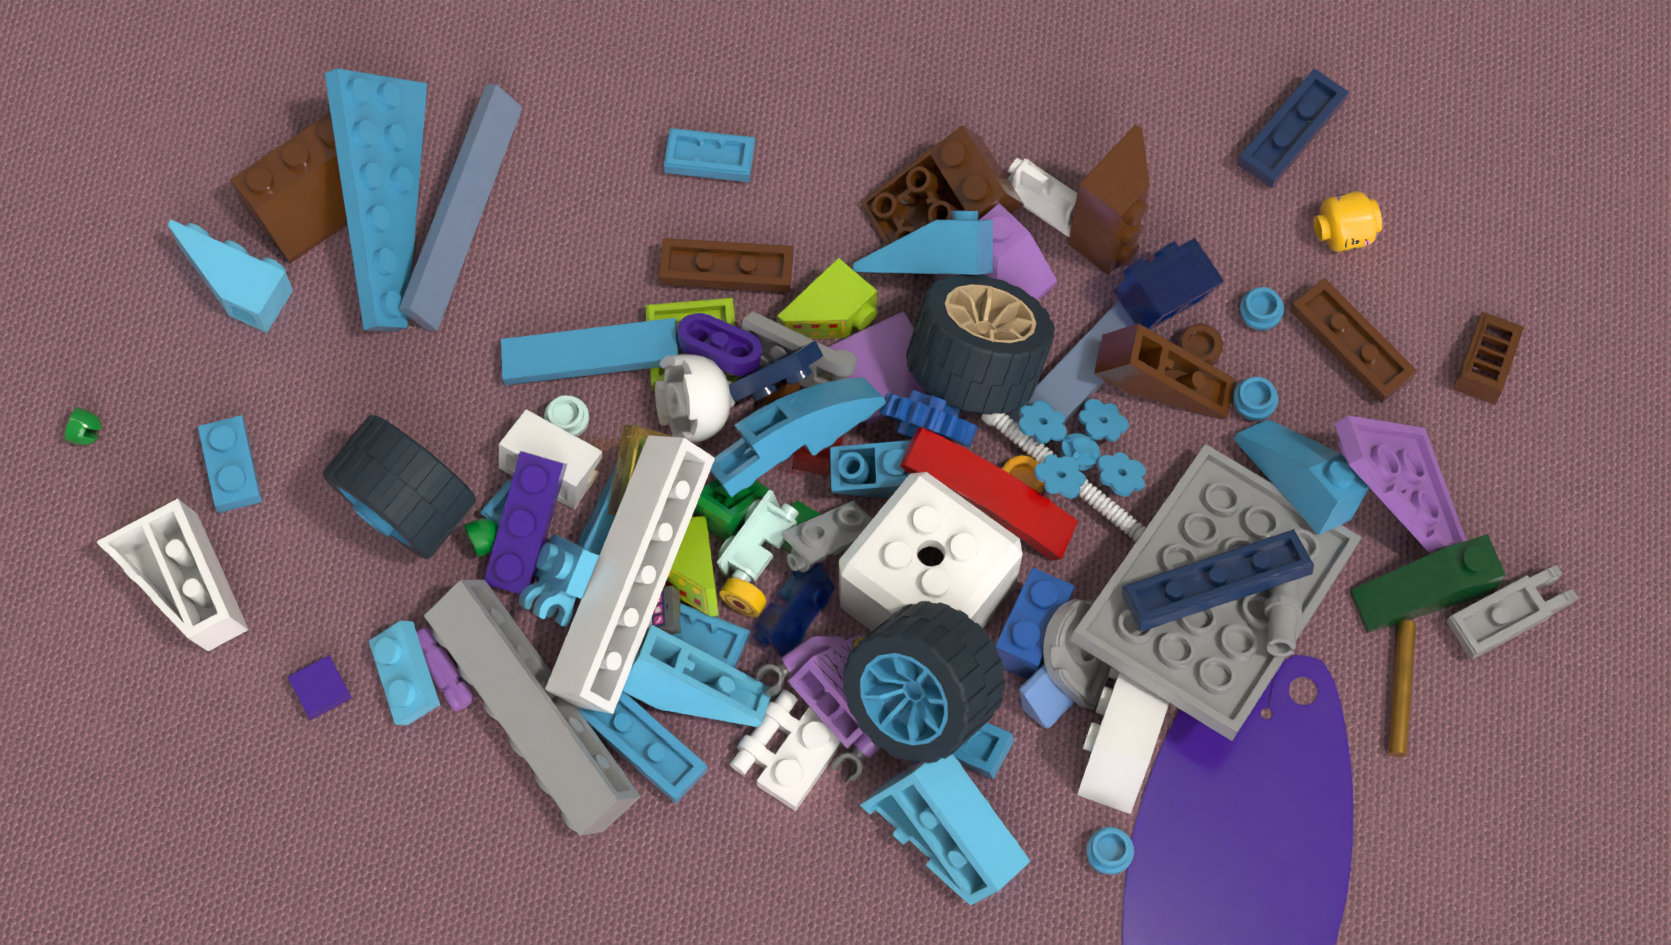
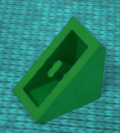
(724, 513)

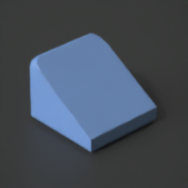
(1043, 698)

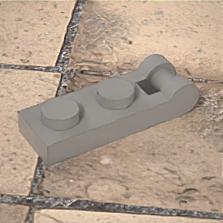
(780, 340)

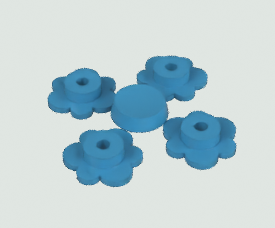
(1081, 451)

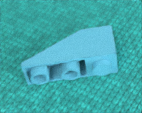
(241, 283)

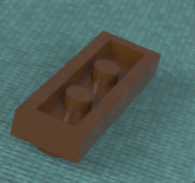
(726, 265)
(1353, 340)

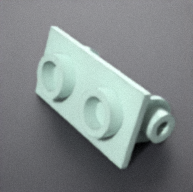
(762, 523)

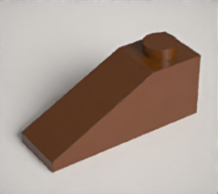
(1163, 372)

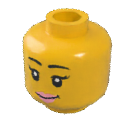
(1348, 221)

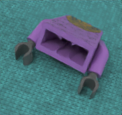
(819, 680)

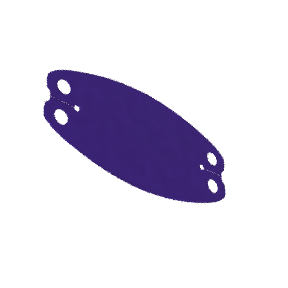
(1247, 831)

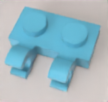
(563, 576)

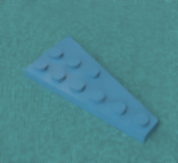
(379, 162)

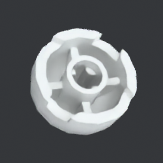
(692, 397)

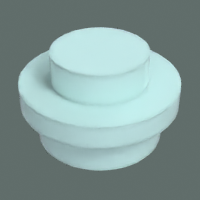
(568, 414)

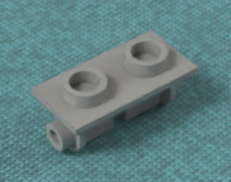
(824, 535)

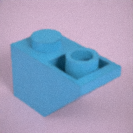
(868, 469)

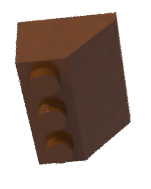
(296, 191)
(1112, 205)

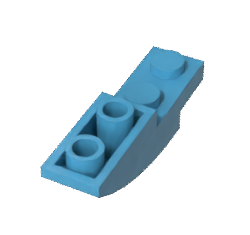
(804, 418)

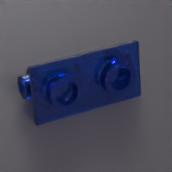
(805, 597)

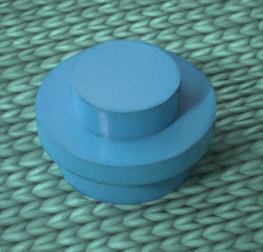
(1261, 308)
(1255, 398)
(1110, 851)

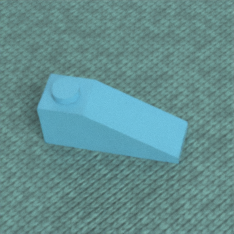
(693, 683)

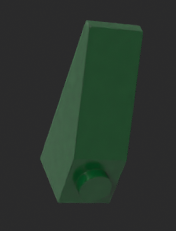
(1430, 584)

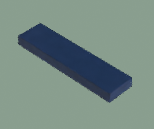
(1217, 580)

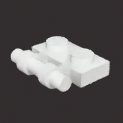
(799, 760)

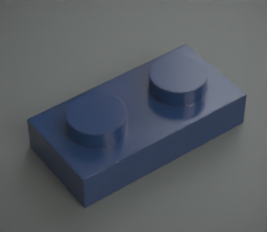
(791, 366)

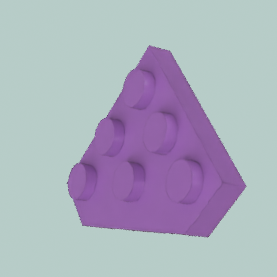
(1404, 475)

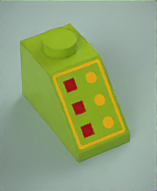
(832, 305)
(693, 569)

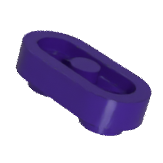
(728, 346)

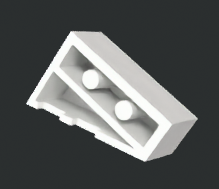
(179, 572)
(1121, 743)

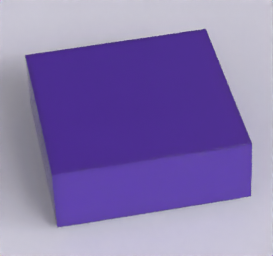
(319, 687)

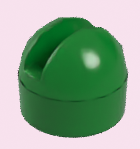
(80, 426)
(482, 535)

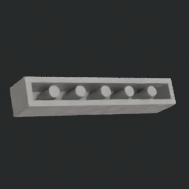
(540, 726)

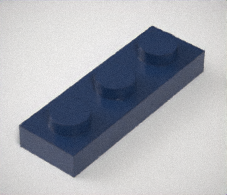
(1292, 128)

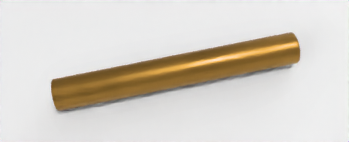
(1402, 688)

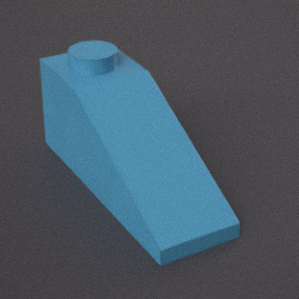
(939, 247)
(1306, 473)

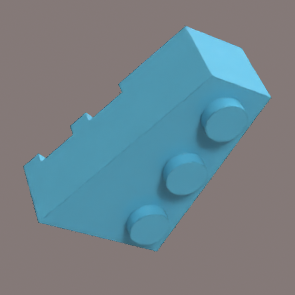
(952, 825)

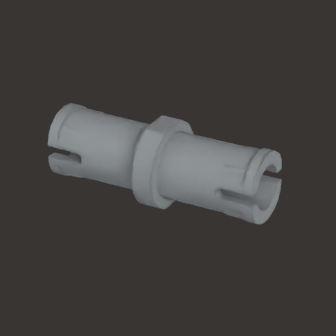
(1283, 612)

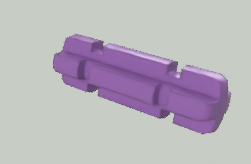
(444, 671)

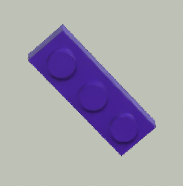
(525, 522)

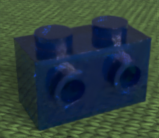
(1168, 284)

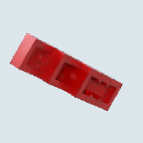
(993, 492)

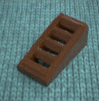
(1479, 384)

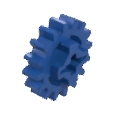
(928, 412)

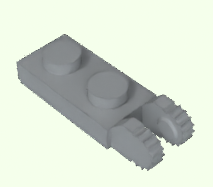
(1508, 613)

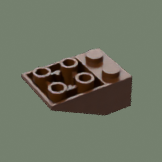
(947, 178)

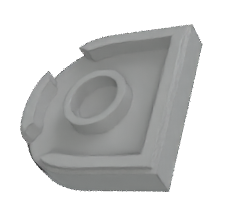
(1067, 664)

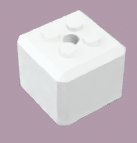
(883, 568)

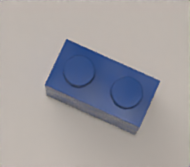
(1024, 632)

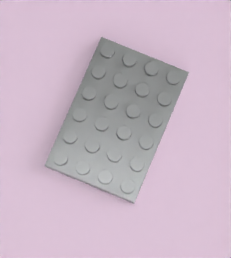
(1217, 658)

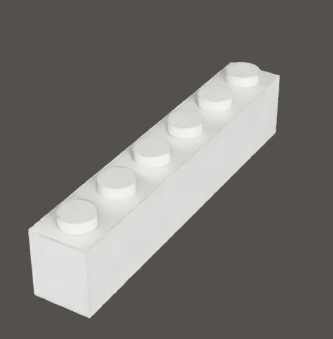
(630, 573)

